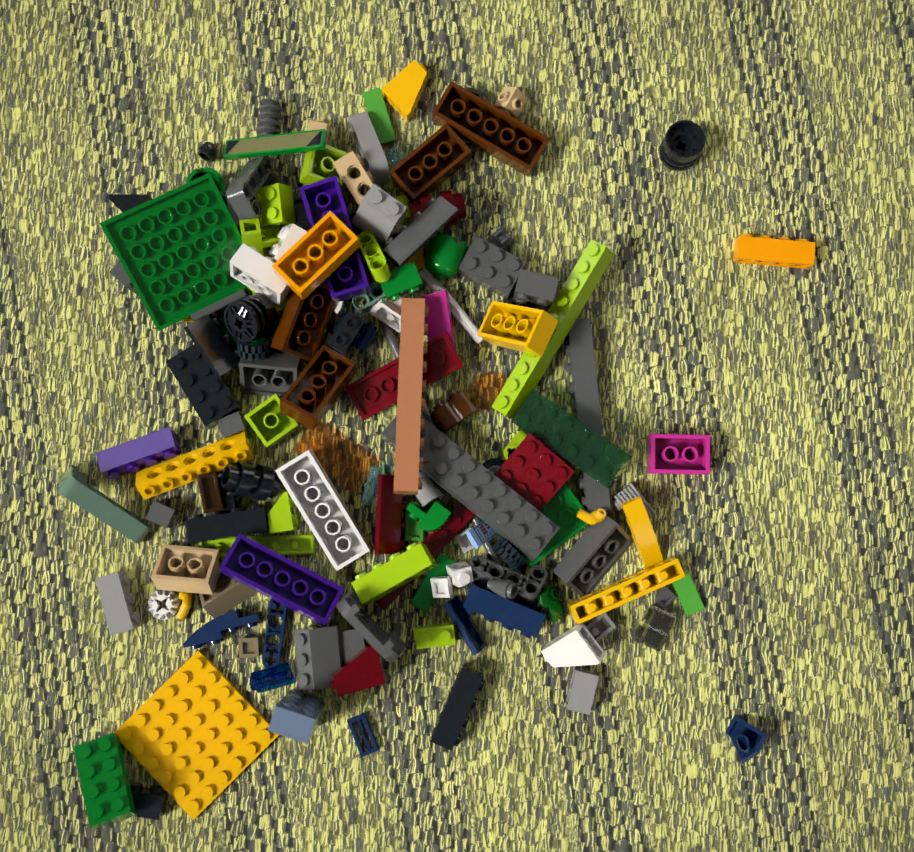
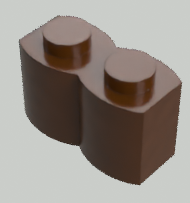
(453, 411)

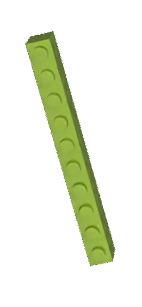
(564, 309)

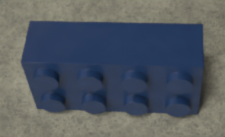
(508, 612)

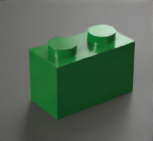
(402, 280)

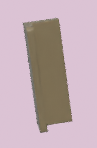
(225, 597)

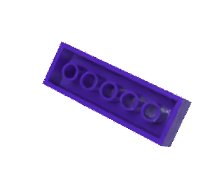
(351, 276)
(281, 579)

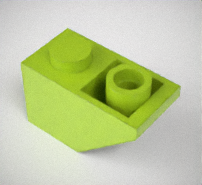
(281, 516)

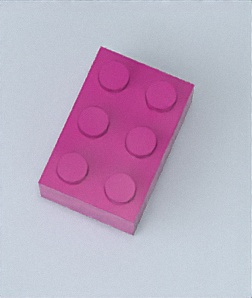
(678, 454)

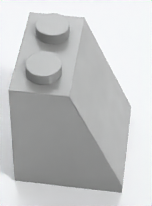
(379, 214)

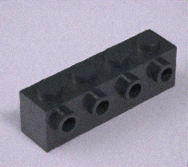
(227, 525)
(456, 707)

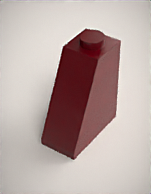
(358, 673)

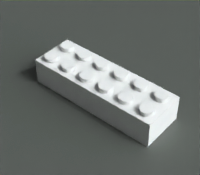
(323, 509)

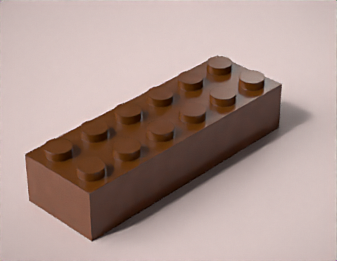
(490, 129)

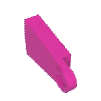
(439, 316)

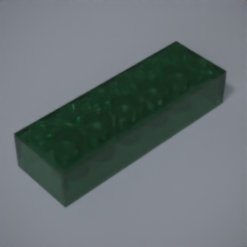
(572, 438)

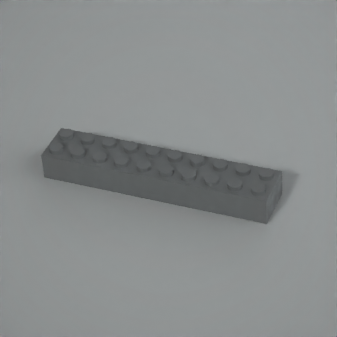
(481, 491)

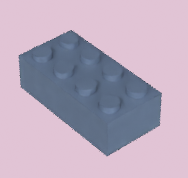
(297, 716)

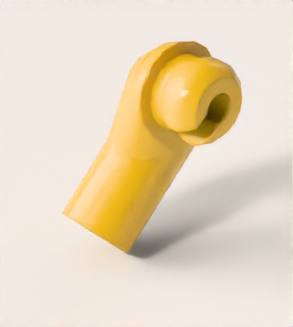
(593, 517)
(185, 606)

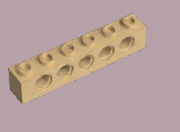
(354, 162)

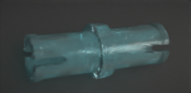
(371, 487)

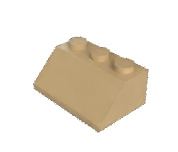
(187, 569)

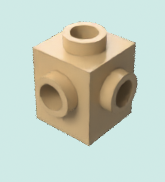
(511, 101)

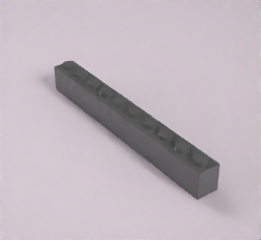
(586, 402)

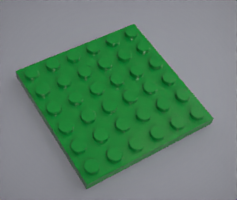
(178, 250)

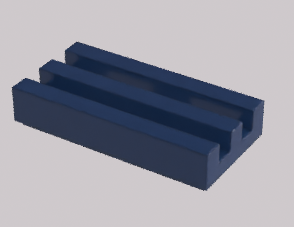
(369, 750)

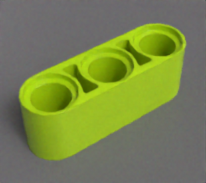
(374, 257)

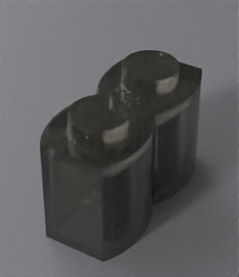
(655, 627)

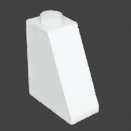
(573, 648)

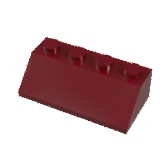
(389, 517)

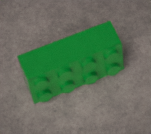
(104, 781)

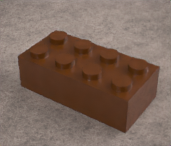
(430, 164)
(318, 387)

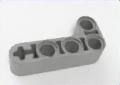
(369, 147)

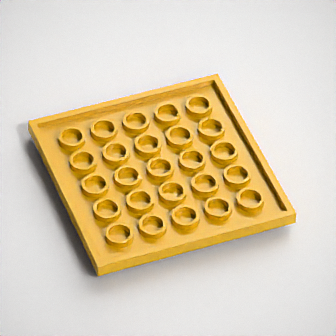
(196, 734)

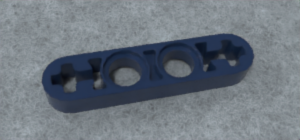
(271, 629)

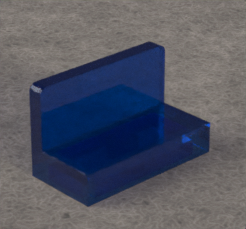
(271, 678)

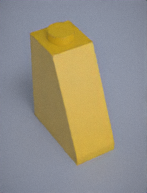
(406, 89)

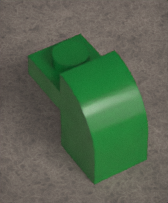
(435, 518)

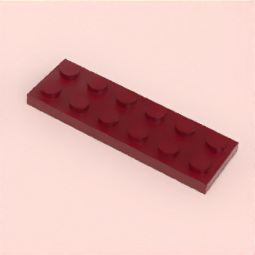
(380, 388)

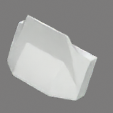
(388, 312)

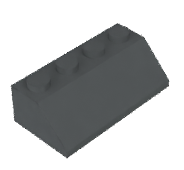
(420, 231)
(593, 556)

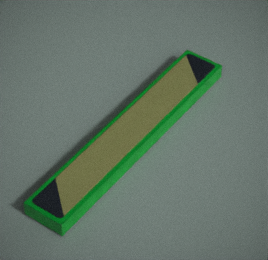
(275, 144)

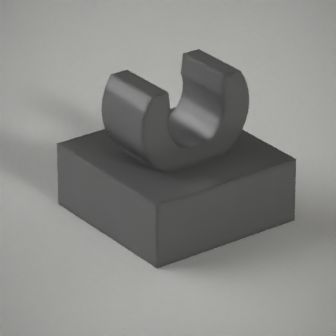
(501, 238)

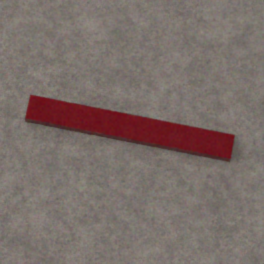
(435, 543)

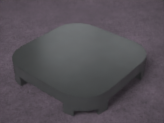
(388, 646)

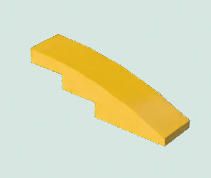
(642, 531)

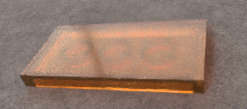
(336, 456)

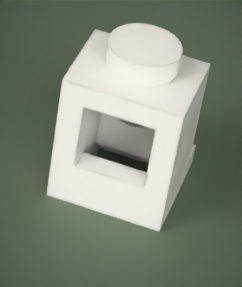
(460, 573)

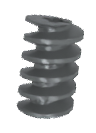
(268, 118)

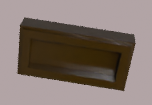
(210, 492)

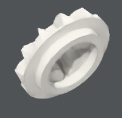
(172, 604)

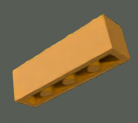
(774, 252)

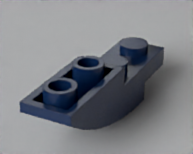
(215, 629)

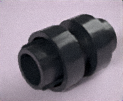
(243, 478)

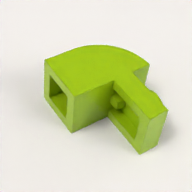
(257, 236)

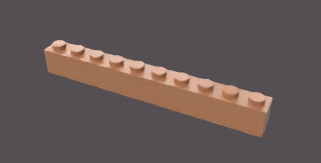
(410, 396)

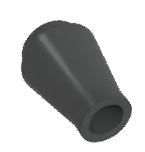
(504, 588)

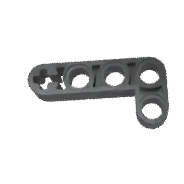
(246, 185)
(534, 582)

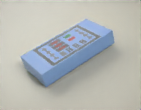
(480, 534)

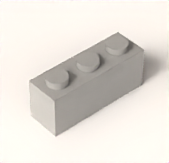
(117, 602)

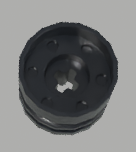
(688, 139)
(250, 317)

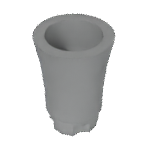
(428, 493)

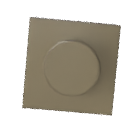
(249, 647)

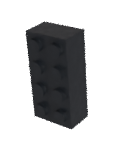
(207, 393)

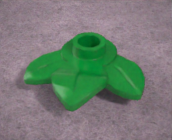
(549, 600)

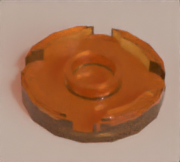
(485, 397)

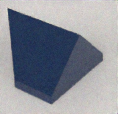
(746, 738)

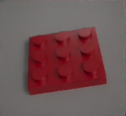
(534, 471)

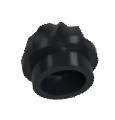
(208, 151)

